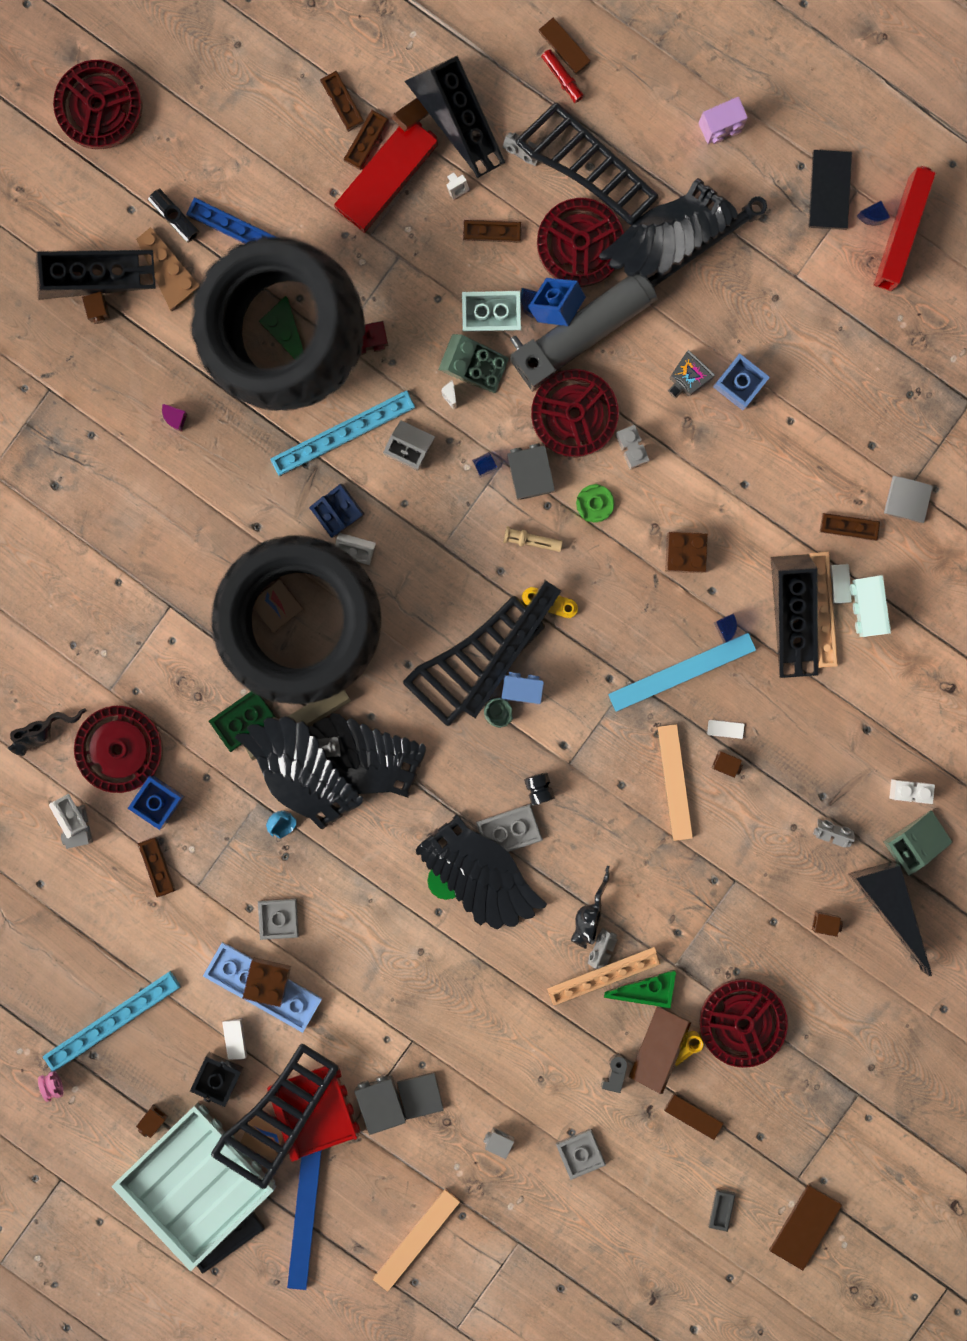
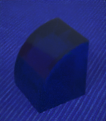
(874, 214)
(526, 297)
(484, 464)
(726, 627)

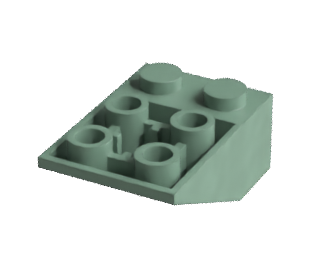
(473, 363)
(918, 843)

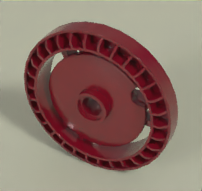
(90, 91)
(573, 228)
(577, 398)
(103, 744)
(754, 1033)

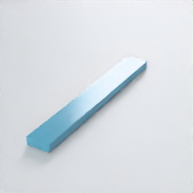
(342, 433)
(681, 672)
(111, 1021)

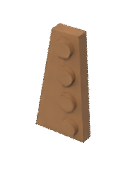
(170, 274)

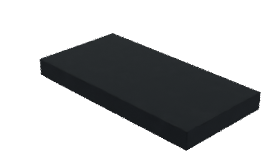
(830, 189)
(240, 1235)

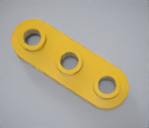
(558, 607)

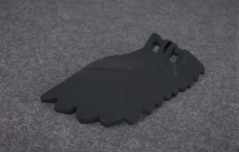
(670, 232)
(371, 758)
(299, 770)
(480, 875)

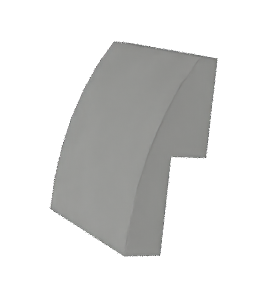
(908, 499)

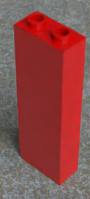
(386, 175)
(904, 228)

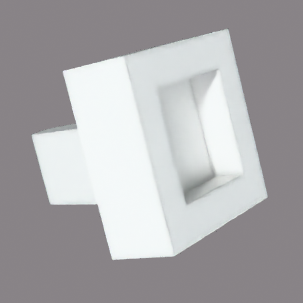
(457, 185)

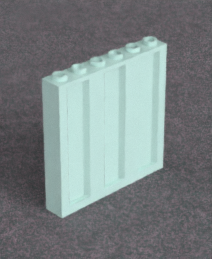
(188, 1193)

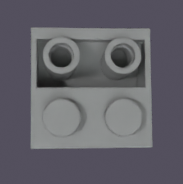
(408, 445)

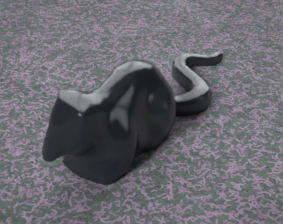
(37, 733)
(588, 918)

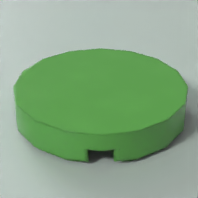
(595, 503)

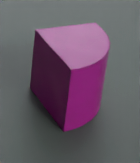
(174, 417)

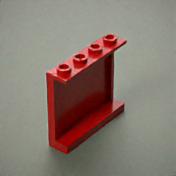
(328, 1124)

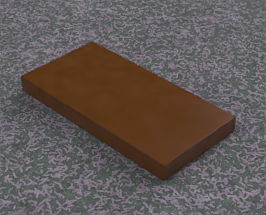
(660, 1050)
(805, 1227)

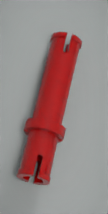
(568, 83)

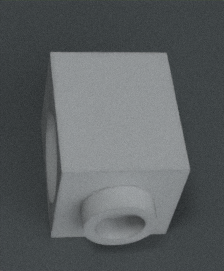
(498, 1143)

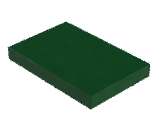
(238, 716)

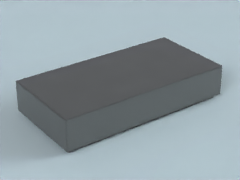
(721, 1210)

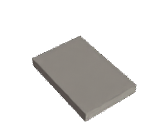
(512, 828)

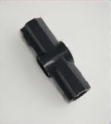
(165, 208)

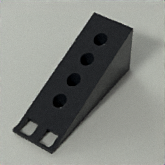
(455, 109)
(85, 262)
(795, 598)
(888, 894)

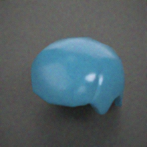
(281, 823)

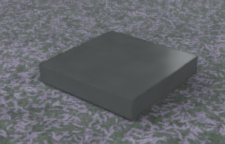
(420, 1096)

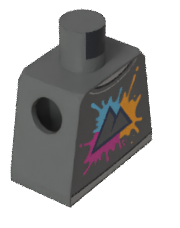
(689, 375)

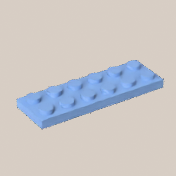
(230, 970)

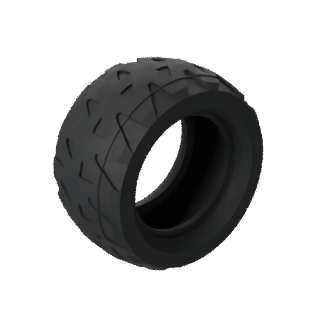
(224, 299)
(233, 619)

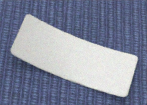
(725, 729)

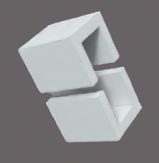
(912, 791)

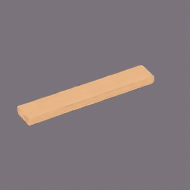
(826, 625)
(675, 782)
(603, 976)
(416, 1240)

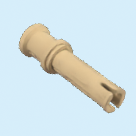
(523, 538)

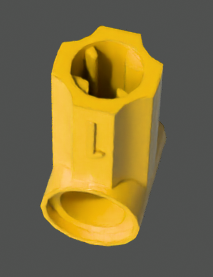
(687, 1049)

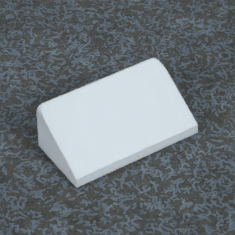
(449, 394)
(358, 548)
(840, 583)
(68, 815)
(235, 1039)

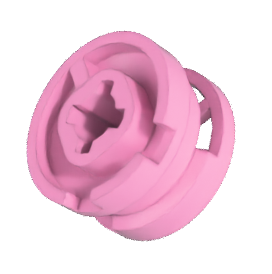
(50, 1086)

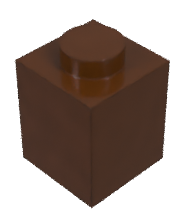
(96, 307)
(727, 764)
(827, 924)
(151, 1121)

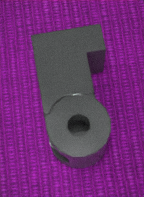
(616, 1075)

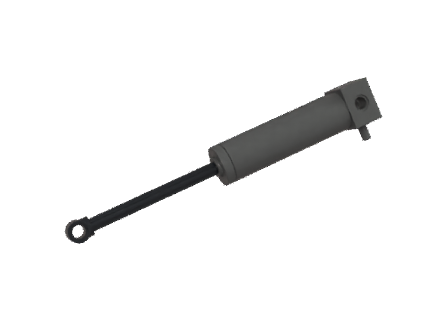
(605, 314)

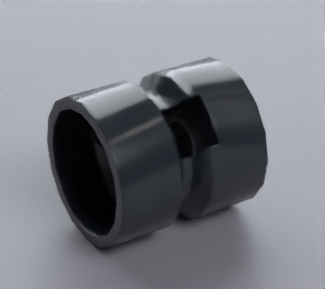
(539, 788)

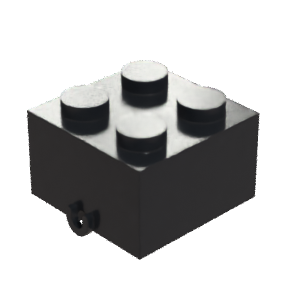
(216, 1079)

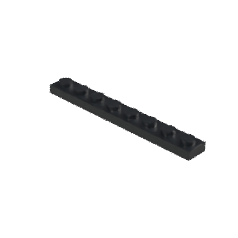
(510, 649)

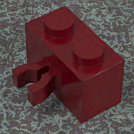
(374, 337)

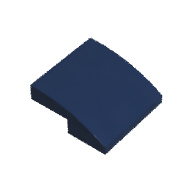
(336, 510)

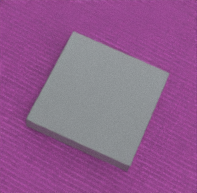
(278, 919)
(580, 1154)

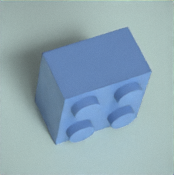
(741, 382)
(522, 689)

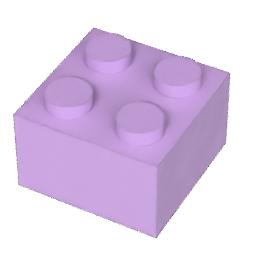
(723, 121)

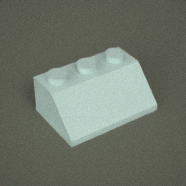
(491, 311)
(870, 606)

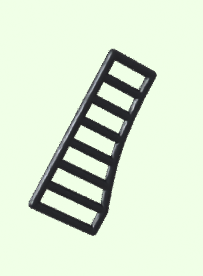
(571, 172)
(457, 650)
(257, 1111)

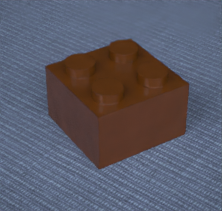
(686, 552)
(266, 982)

